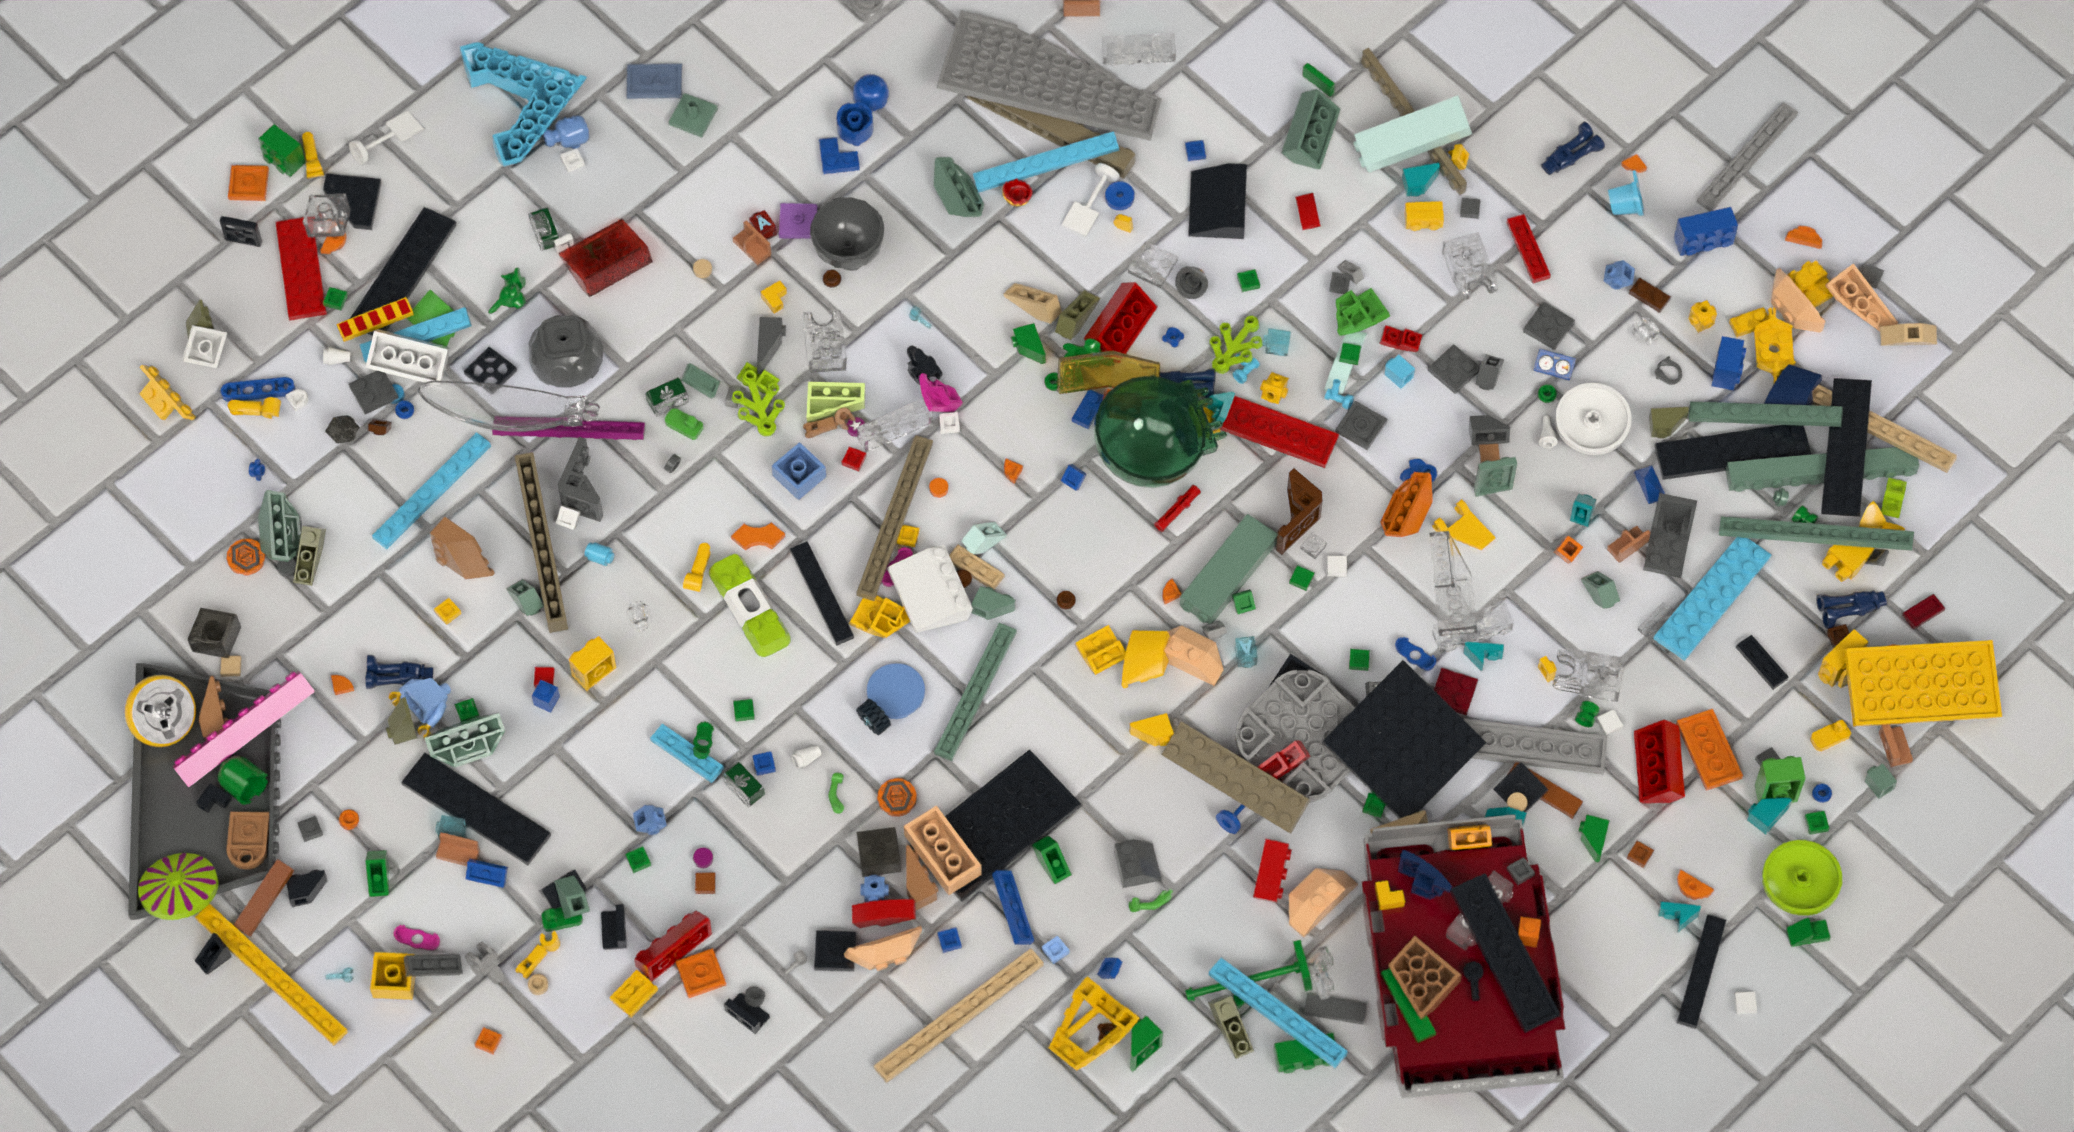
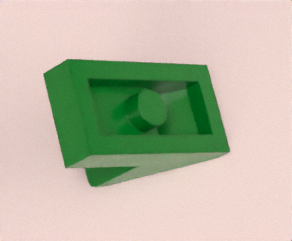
(1808, 932)

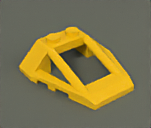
(1101, 1003)

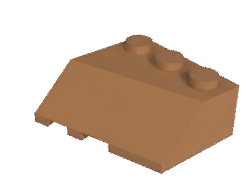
(459, 551)
(1423, 976)

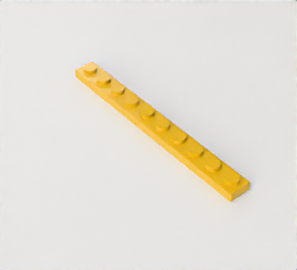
(272, 975)

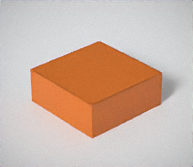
(488, 1041)

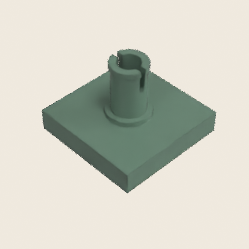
(693, 115)

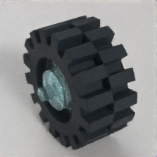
(873, 716)

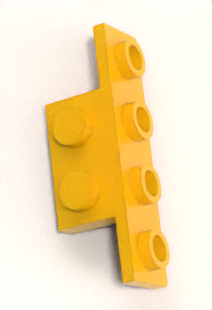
(162, 397)

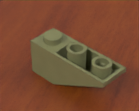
(199, 317)
(309, 554)
(1231, 1025)

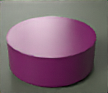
(703, 857)

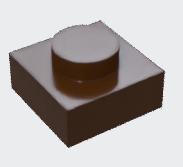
(379, 427)

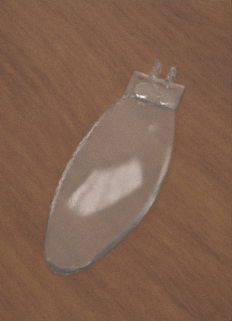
(507, 406)

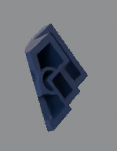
(1794, 387)
(1428, 879)

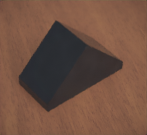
(213, 954)

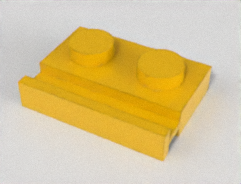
(633, 993)

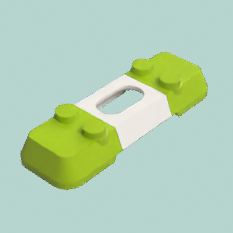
(762, 627)

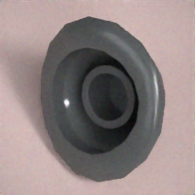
(1191, 282)

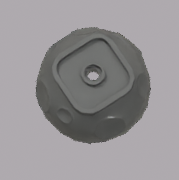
(844, 223)
(567, 361)

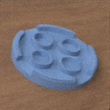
(896, 690)

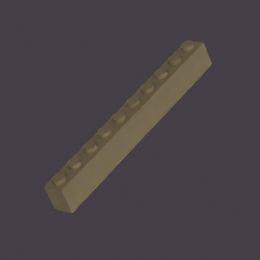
(1060, 133)
(541, 542)

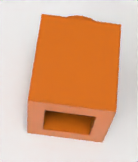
(1568, 549)
(1529, 931)

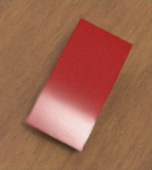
(1307, 211)
(1402, 340)

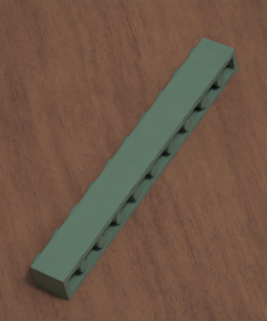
(1811, 469)

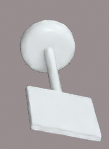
(402, 127)
(1081, 217)

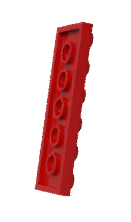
(300, 270)
(1280, 432)

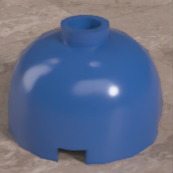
(871, 91)

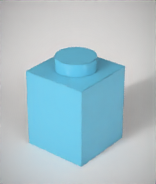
(1399, 371)

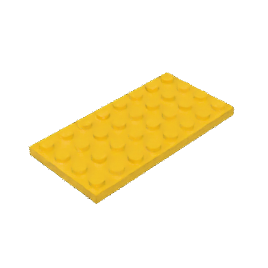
(1922, 683)

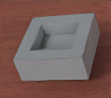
(1214, 630)

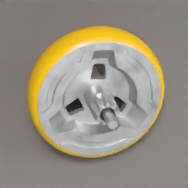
(146, 724)

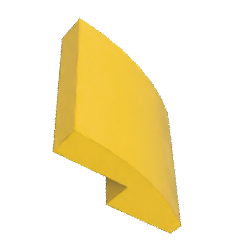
(1101, 650)

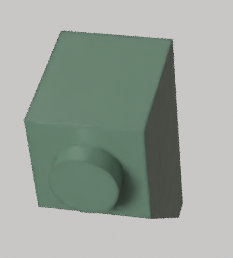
(1601, 589)
(525, 597)

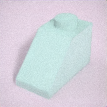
(983, 537)

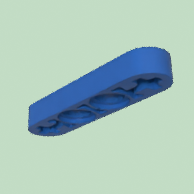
(257, 385)

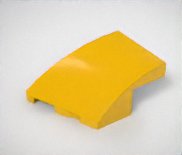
(879, 617)
(1145, 656)

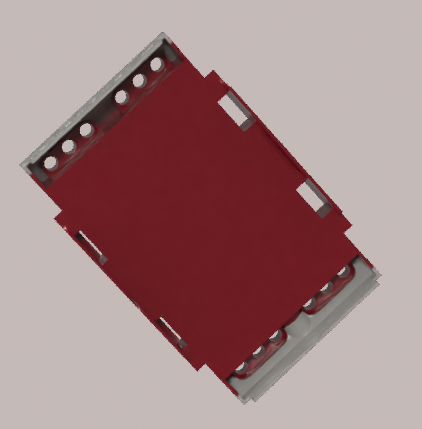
(1470, 1036)

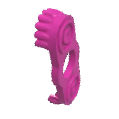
(903, 553)
(404, 936)

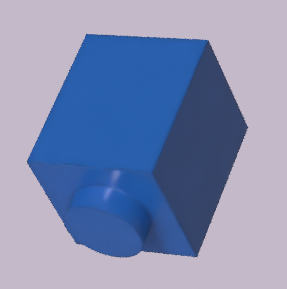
(545, 696)

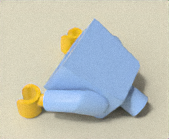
(425, 700)

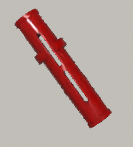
(1182, 502)

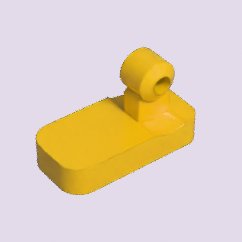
(1830, 735)

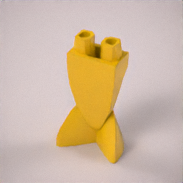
(1852, 558)

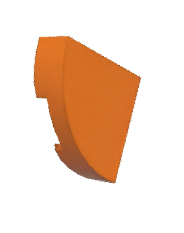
(1634, 163)
(1012, 470)
(1170, 592)
(341, 684)

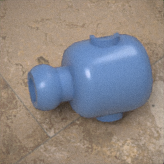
(569, 132)

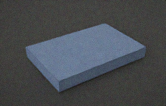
(654, 81)

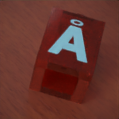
(763, 224)

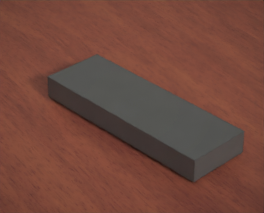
(433, 965)
(1335, 1009)

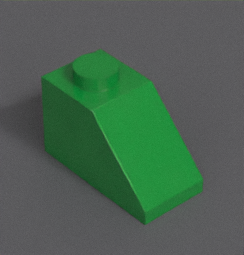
(1028, 343)
(1593, 835)
(1051, 859)
(377, 873)

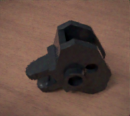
(922, 363)

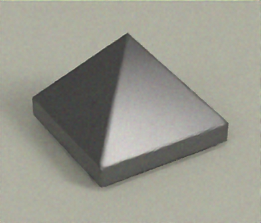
(1878, 557)

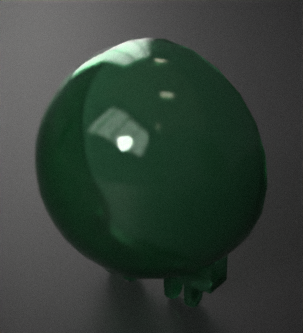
(1154, 430)

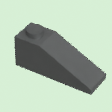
(769, 340)

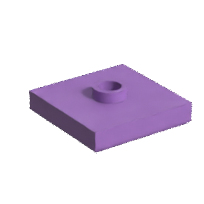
(796, 220)

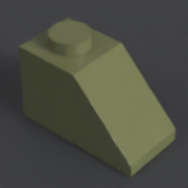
(1666, 420)

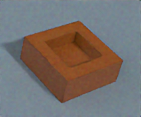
(1640, 854)
(705, 883)

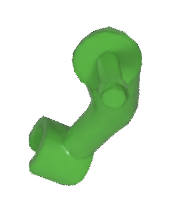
(836, 804)
(1135, 905)

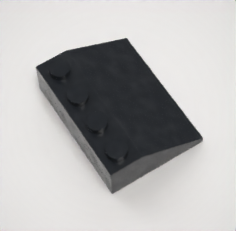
(1218, 201)

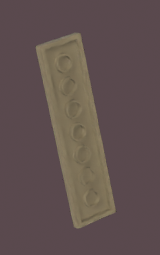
(1236, 777)

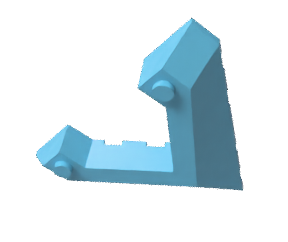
(541, 84)

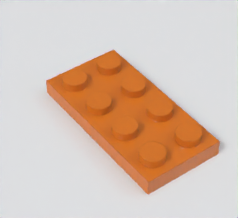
(1709, 749)

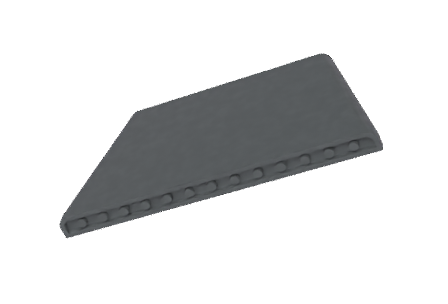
(165, 808)

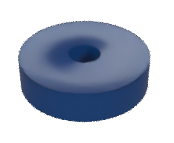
(1123, 189)

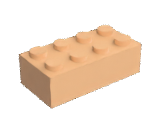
(942, 850)

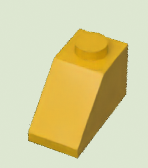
(1153, 730)

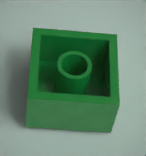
(281, 151)

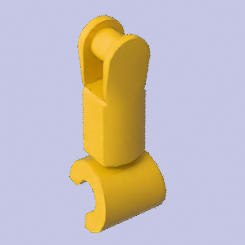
(313, 164)
(270, 407)
(694, 580)
(538, 954)

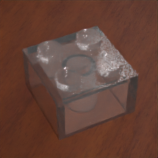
(326, 215)

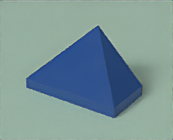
(1649, 483)

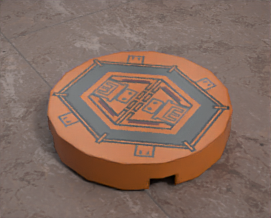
(245, 557)
(897, 797)

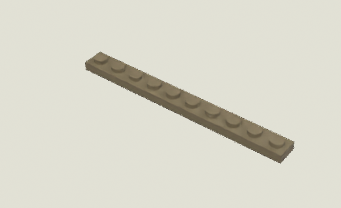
(1400, 103)
(894, 518)

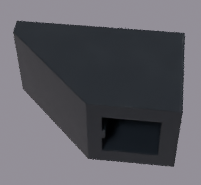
(305, 887)

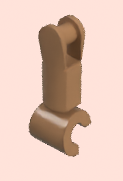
(829, 423)

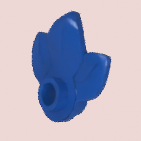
(1418, 465)

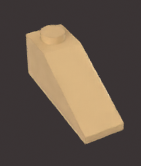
(1035, 302)

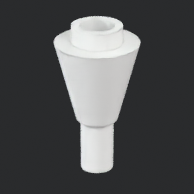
(1547, 436)

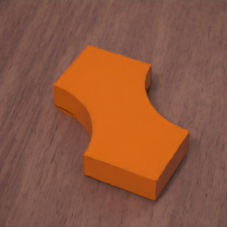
(765, 536)

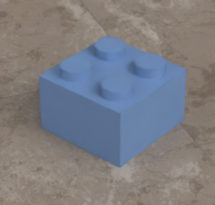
(799, 471)

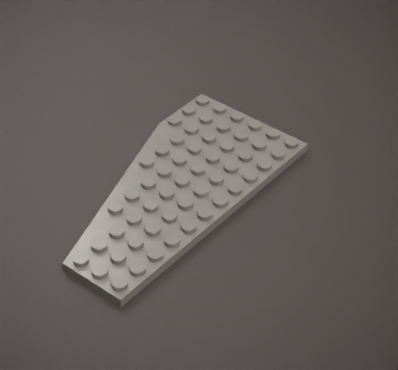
(1016, 69)

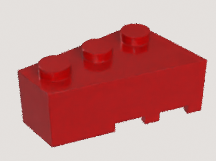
(1272, 871)

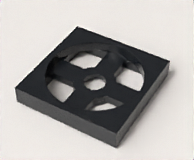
(249, 238)
(499, 360)

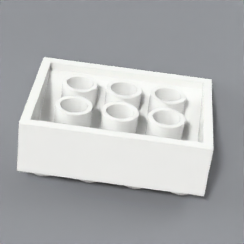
(930, 589)

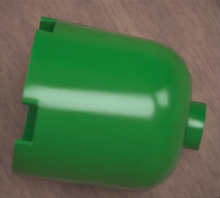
(242, 778)

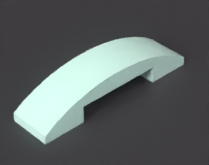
(1342, 370)

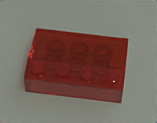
(606, 257)

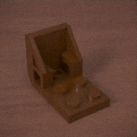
(1305, 510)

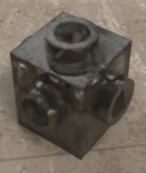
(342, 429)

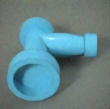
(1241, 375)
(1346, 401)

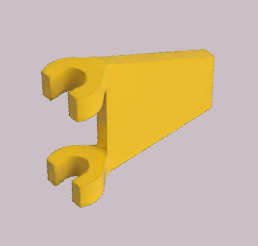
(1467, 528)

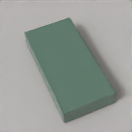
(700, 380)

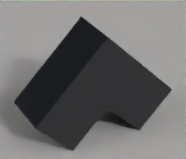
(211, 796)

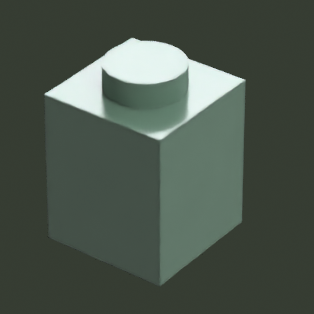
(1880, 780)

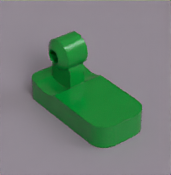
(554, 920)

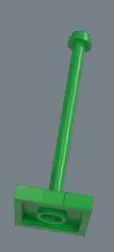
(1299, 966)

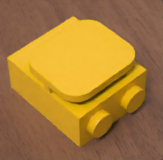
(1833, 664)

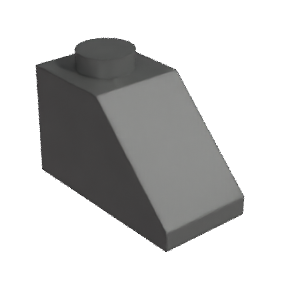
(1489, 372)
(1488, 430)

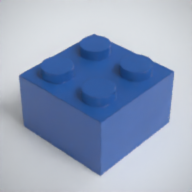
(1729, 363)

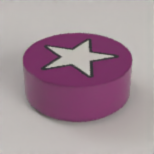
(852, 426)

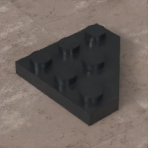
(361, 195)

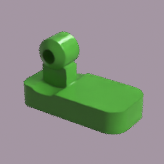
(684, 423)

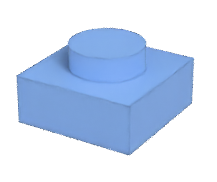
(1055, 949)

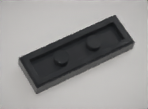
(1762, 662)

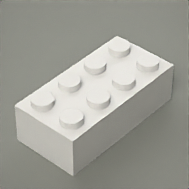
(407, 357)

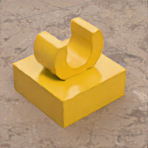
(1459, 156)

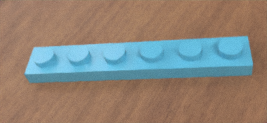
(431, 328)

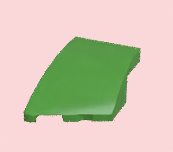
(428, 308)
(1359, 312)

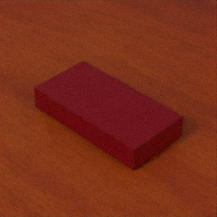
(1923, 611)

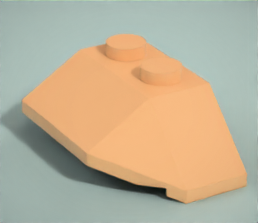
(1794, 304)
(1194, 654)
(1317, 898)
(885, 951)

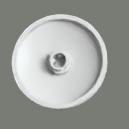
(1593, 418)

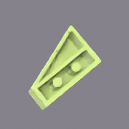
(828, 397)

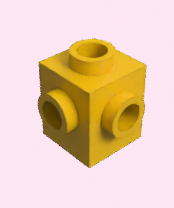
(1702, 315)
(1274, 388)

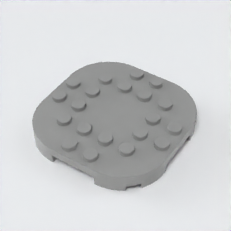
(1296, 708)

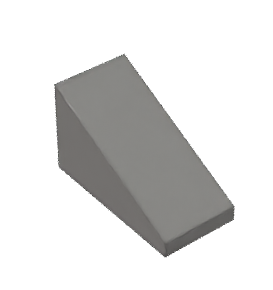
(1351, 269)
(728, 400)

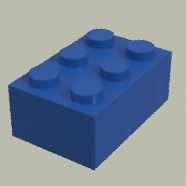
(1705, 231)

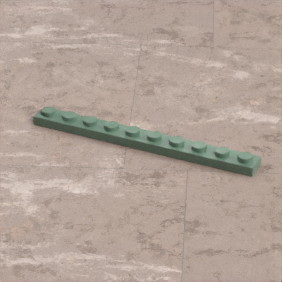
(1816, 533)

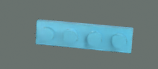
(683, 751)

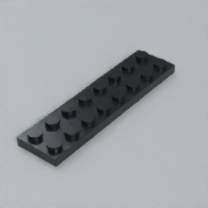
(408, 262)
(1847, 449)
(1713, 452)
(480, 809)
(1505, 953)

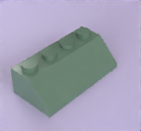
(1311, 129)

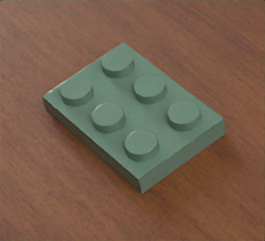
(1495, 476)

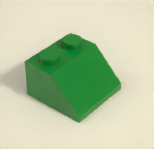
(1145, 1041)

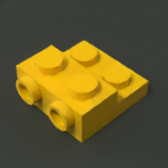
(1812, 282)

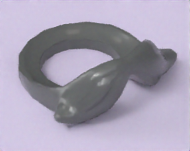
(1660, 375)

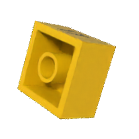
(592, 663)
(390, 978)

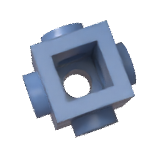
(1619, 275)
(649, 819)
(874, 888)

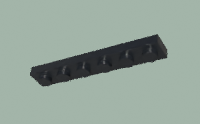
(822, 593)
(1701, 971)

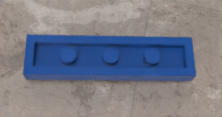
(1013, 907)

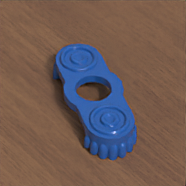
(1404, 648)

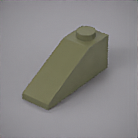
(1076, 315)
(401, 723)

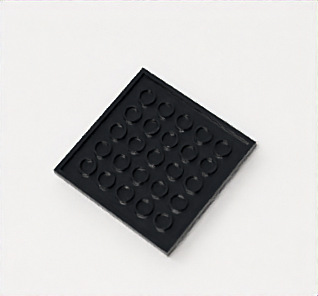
(1404, 741)

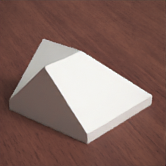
(204, 346)

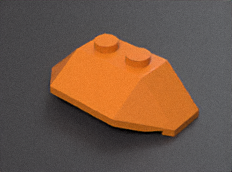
(1408, 506)

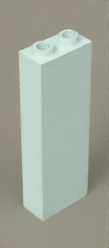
(1412, 134)

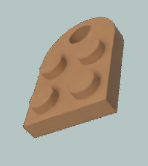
(248, 836)

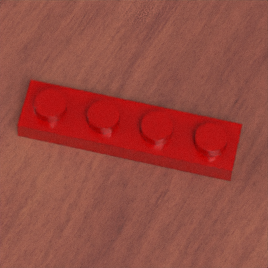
(1528, 248)

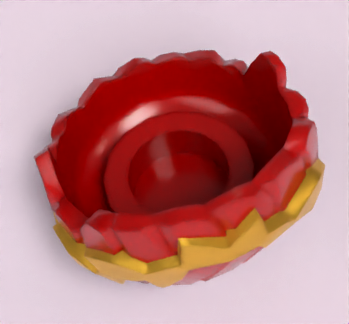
(1017, 192)

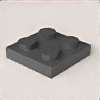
(1548, 325)
(1454, 369)
(373, 391)
(1361, 425)

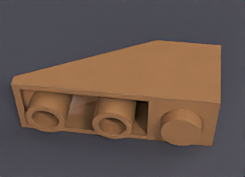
(211, 714)
(917, 881)

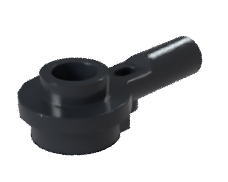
(1473, 972)

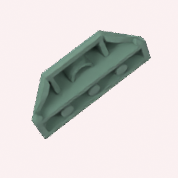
(956, 189)
(278, 527)
(466, 740)

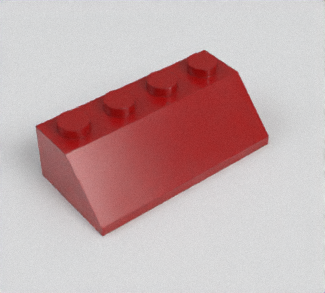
(1122, 318)
(1659, 763)
(673, 945)

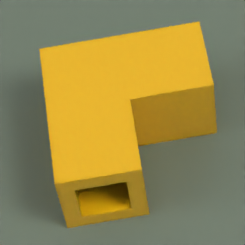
(772, 296)
(1388, 899)

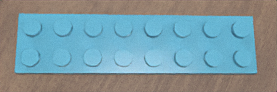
(1712, 597)

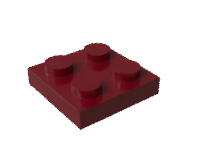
(1456, 690)

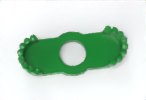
(704, 732)

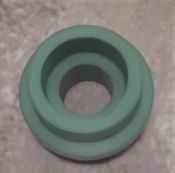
(1780, 497)

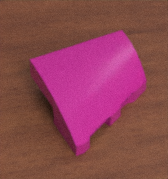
(939, 396)

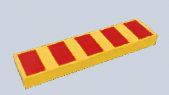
(375, 319)

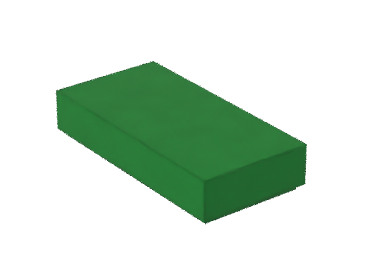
(1318, 79)

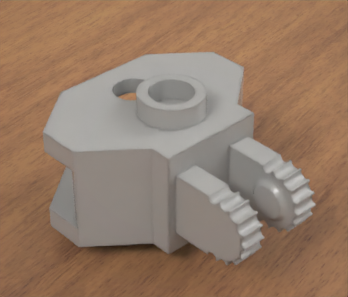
(487, 964)

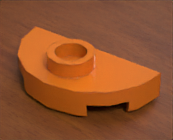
(1805, 236)
(333, 243)
(1692, 887)

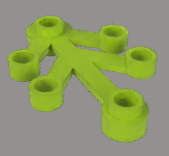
(1235, 346)
(758, 405)

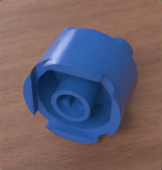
(854, 123)

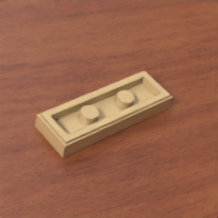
(977, 567)

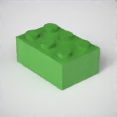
(1780, 778)

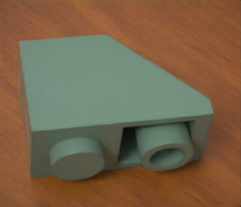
(991, 604)
(571, 897)

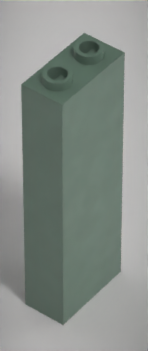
(1228, 569)

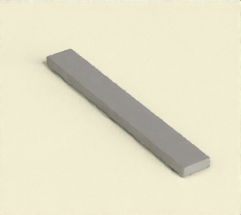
(1747, 157)

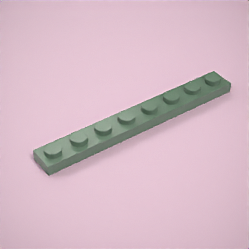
(1765, 414)
(975, 692)

